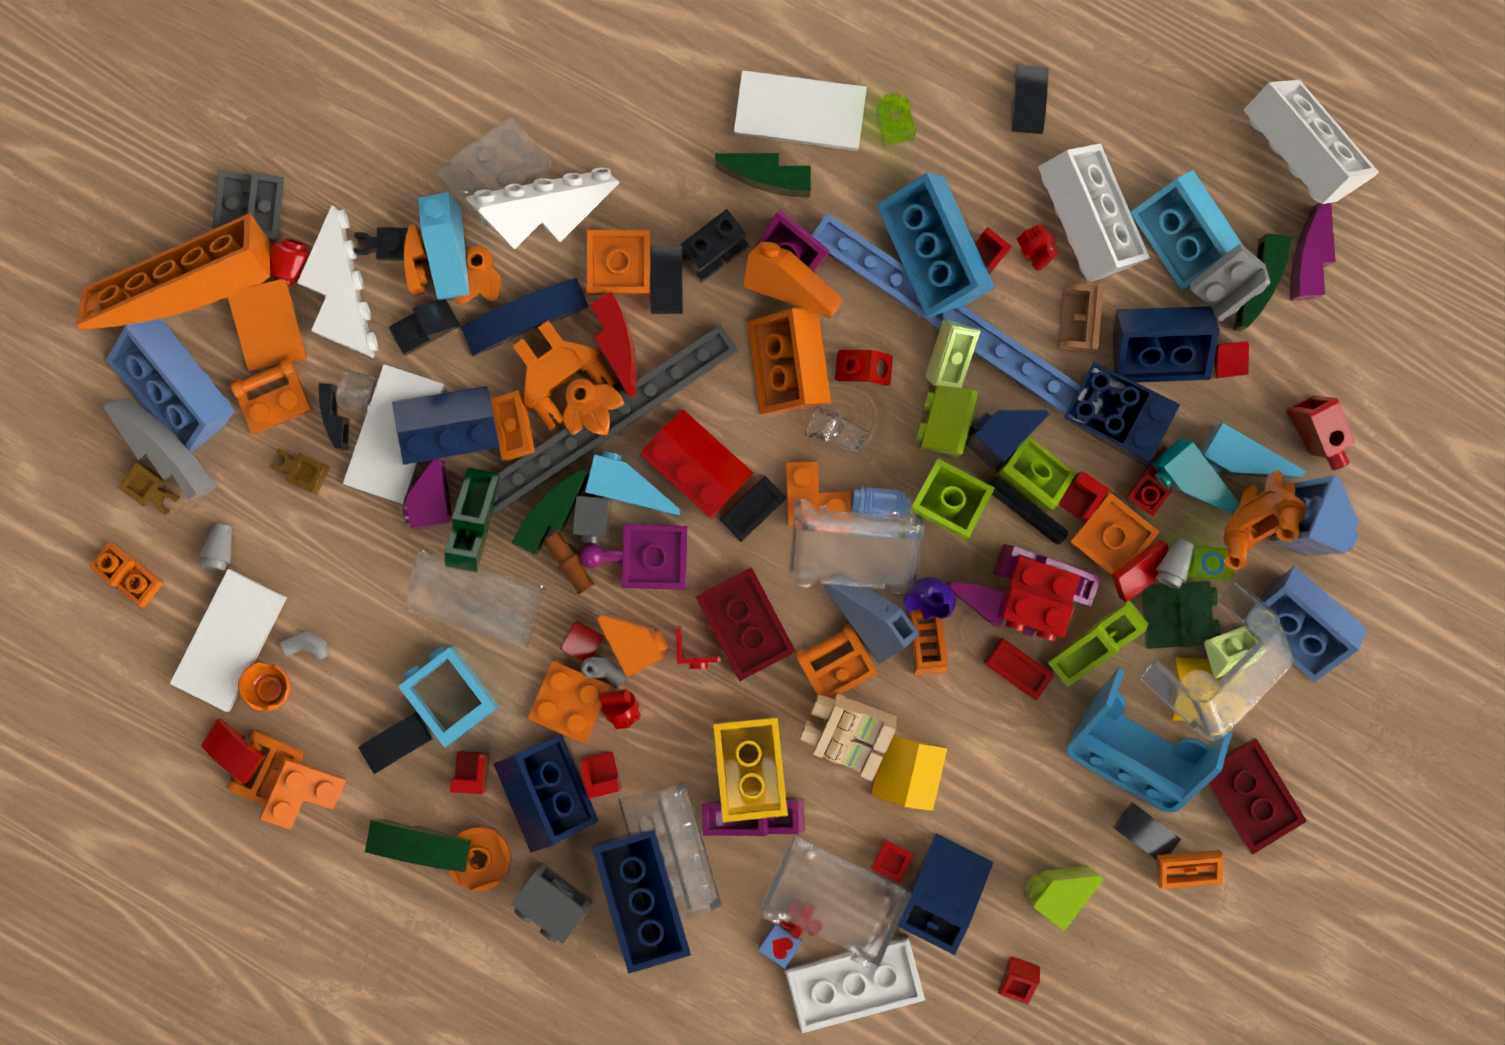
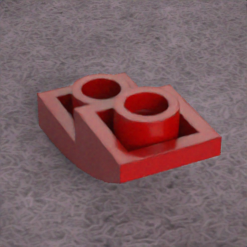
(1148, 491)
(231, 752)

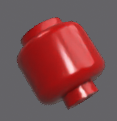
(288, 260)

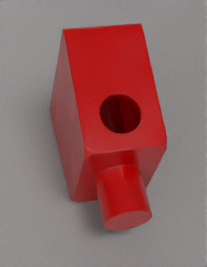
(1323, 429)

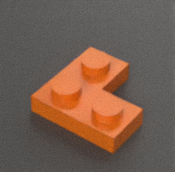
(804, 484)
(298, 783)

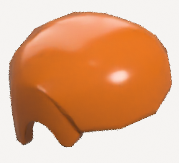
(264, 686)

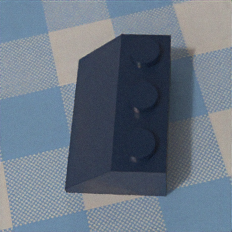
(1165, 343)
(445, 425)
(1000, 434)
(546, 793)

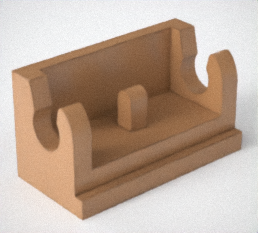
(1081, 318)

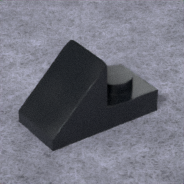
(424, 325)

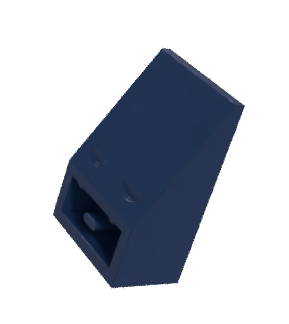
(1121, 413)
(945, 894)

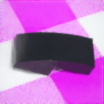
(1029, 99)
(666, 280)
(336, 426)
(395, 742)
(1146, 832)

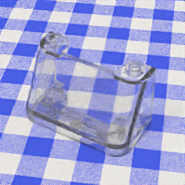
(855, 548)
(834, 900)

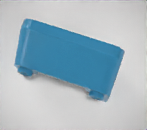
(1139, 759)

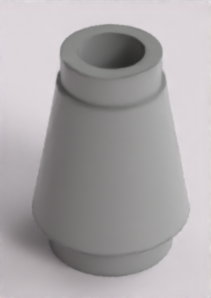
(217, 548)
(1175, 564)

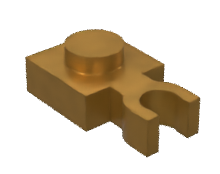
(303, 471)
(144, 485)

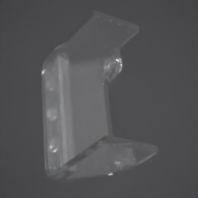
(1216, 706)

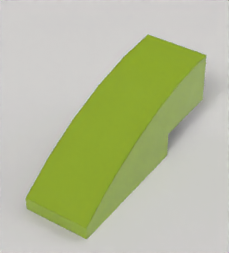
(1098, 643)

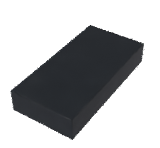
(753, 508)

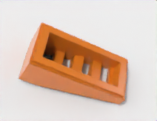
(934, 667)

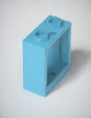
(437, 658)

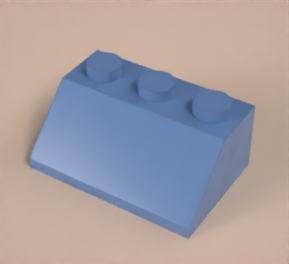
(1313, 623)

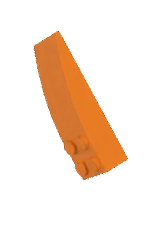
(180, 277)

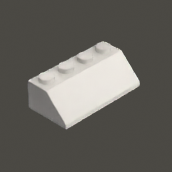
(1309, 140)
(1093, 212)

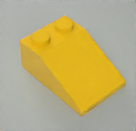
(750, 769)

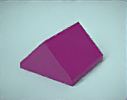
(794, 238)

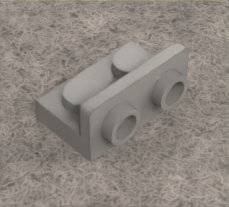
(1231, 281)

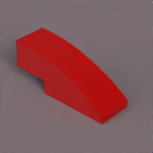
(616, 341)

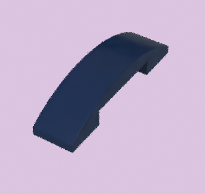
(523, 315)

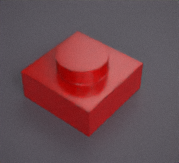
(892, 861)

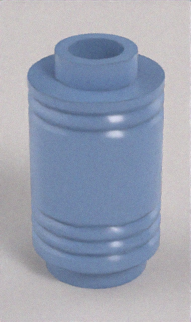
(879, 501)

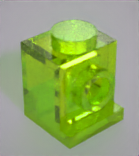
(893, 130)

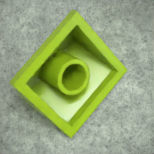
(1037, 474)

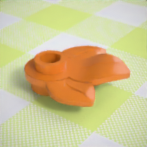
(481, 278)
(593, 409)

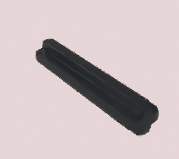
(1028, 511)

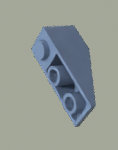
(875, 619)

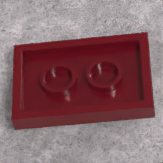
(745, 624)
(1255, 797)

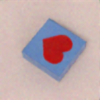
(779, 945)

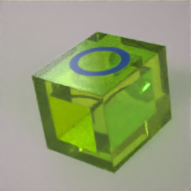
(1209, 564)

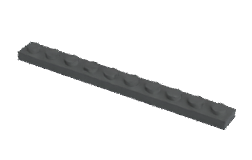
(650, 392)

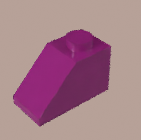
(429, 499)

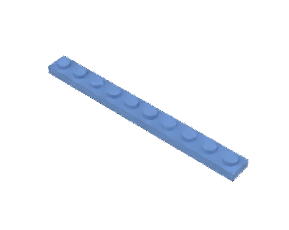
(992, 344)

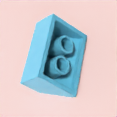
(1185, 228)

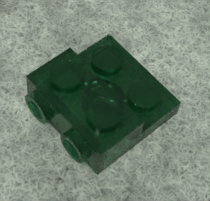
(1179, 615)

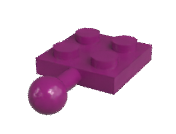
(650, 556)

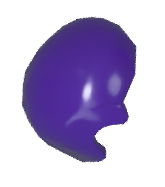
(930, 597)

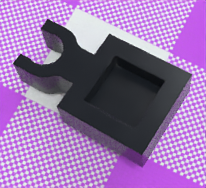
(388, 243)

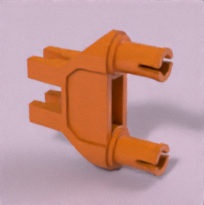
(555, 369)
(1261, 516)

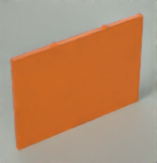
(267, 325)

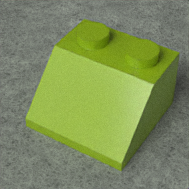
(947, 421)
(952, 499)
(1062, 892)

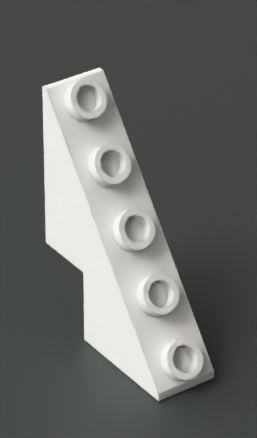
(552, 203)
(333, 275)

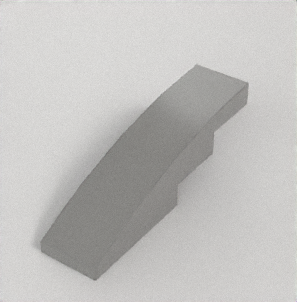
(167, 453)

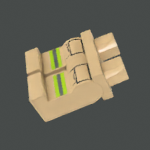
(850, 734)

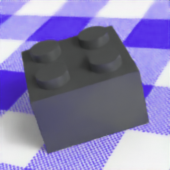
(551, 904)

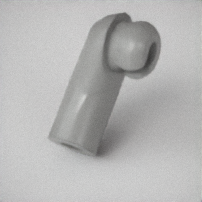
(308, 642)
(603, 668)

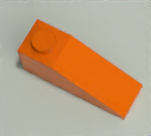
(786, 278)

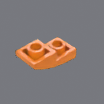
(413, 254)
(126, 574)

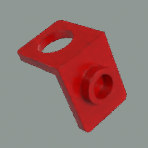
(862, 366)
(694, 662)

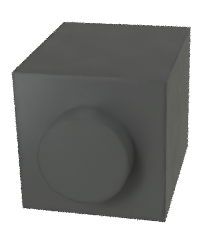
(591, 518)

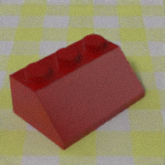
(696, 463)

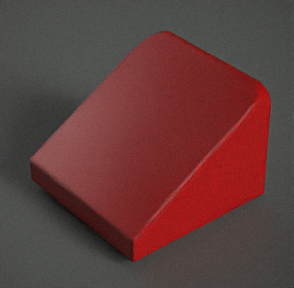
(1232, 359)
(582, 641)
(1020, 980)

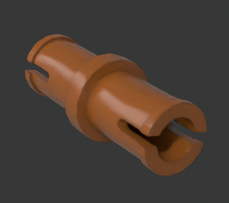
(568, 562)

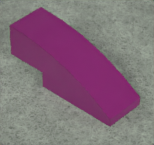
(1312, 254)
(1087, 584)
(984, 601)
(792, 824)

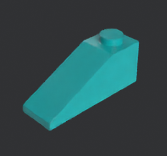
(1190, 473)

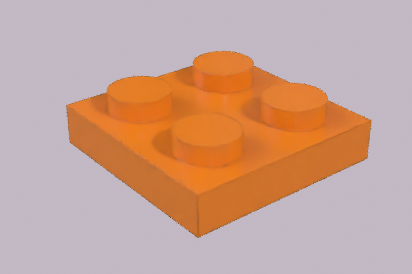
(618, 262)
(1113, 535)
(568, 702)

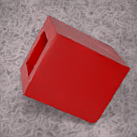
(991, 248)
(1083, 496)
(470, 773)
(600, 774)

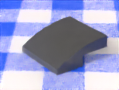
(245, 194)

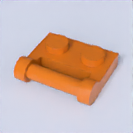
(276, 405)
(841, 673)
(269, 769)

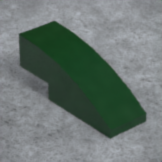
(764, 173)
(1274, 253)
(550, 512)
(471, 520)
(417, 845)

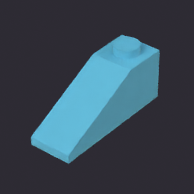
(444, 244)
(1238, 455)
(620, 482)

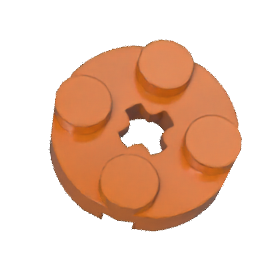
(497, 865)

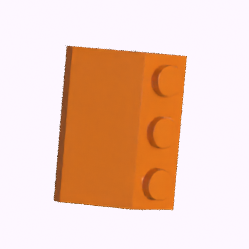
(789, 361)
(633, 643)

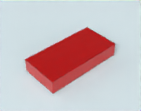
(1139, 571)
(1019, 669)

